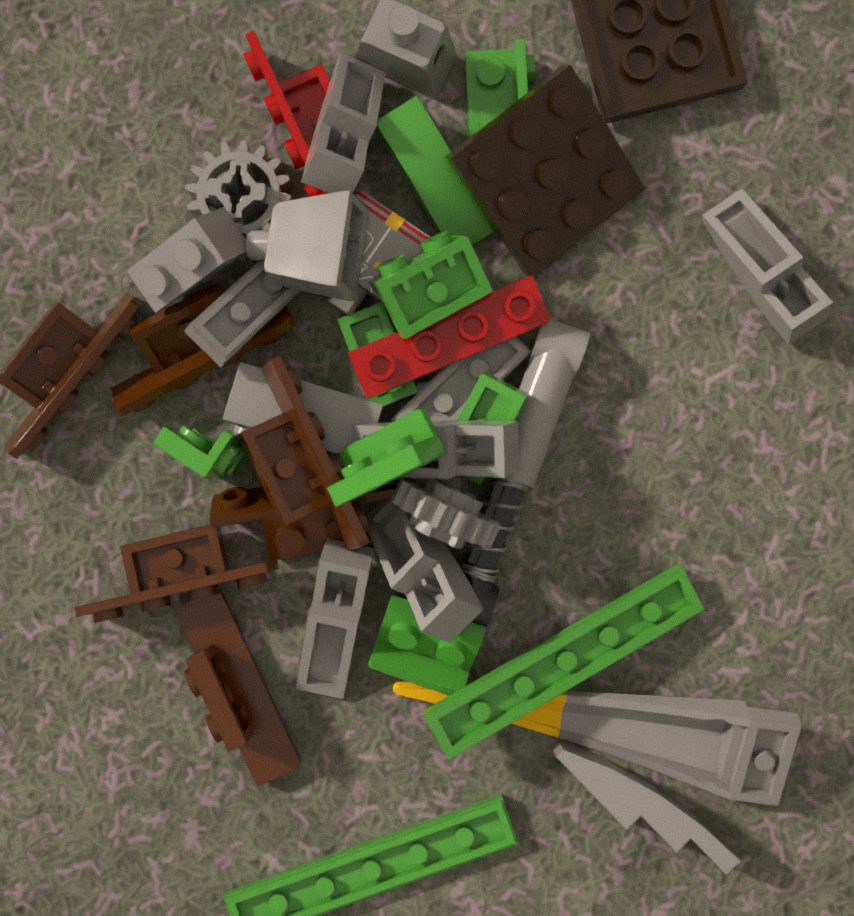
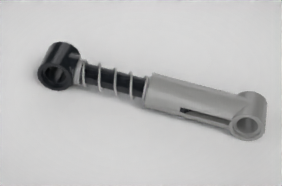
(547, 379)

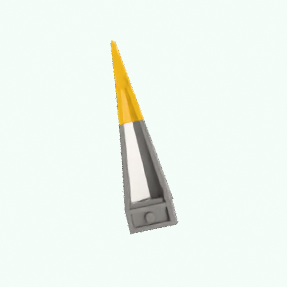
(700, 741)

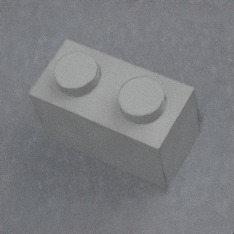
(188, 259)

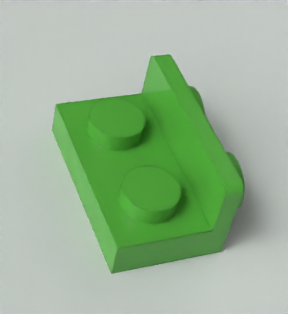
(496, 82)
(430, 283)
(202, 453)
(387, 456)
(419, 657)

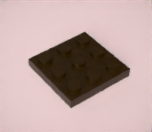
(657, 53)
(546, 171)

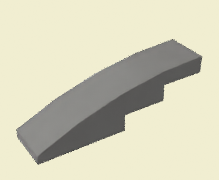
(631, 797)

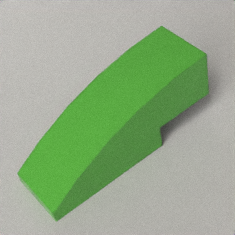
(421, 158)

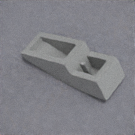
(344, 126)
(767, 266)
(471, 446)
(424, 572)
(334, 618)

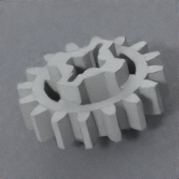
(241, 165)
(445, 513)

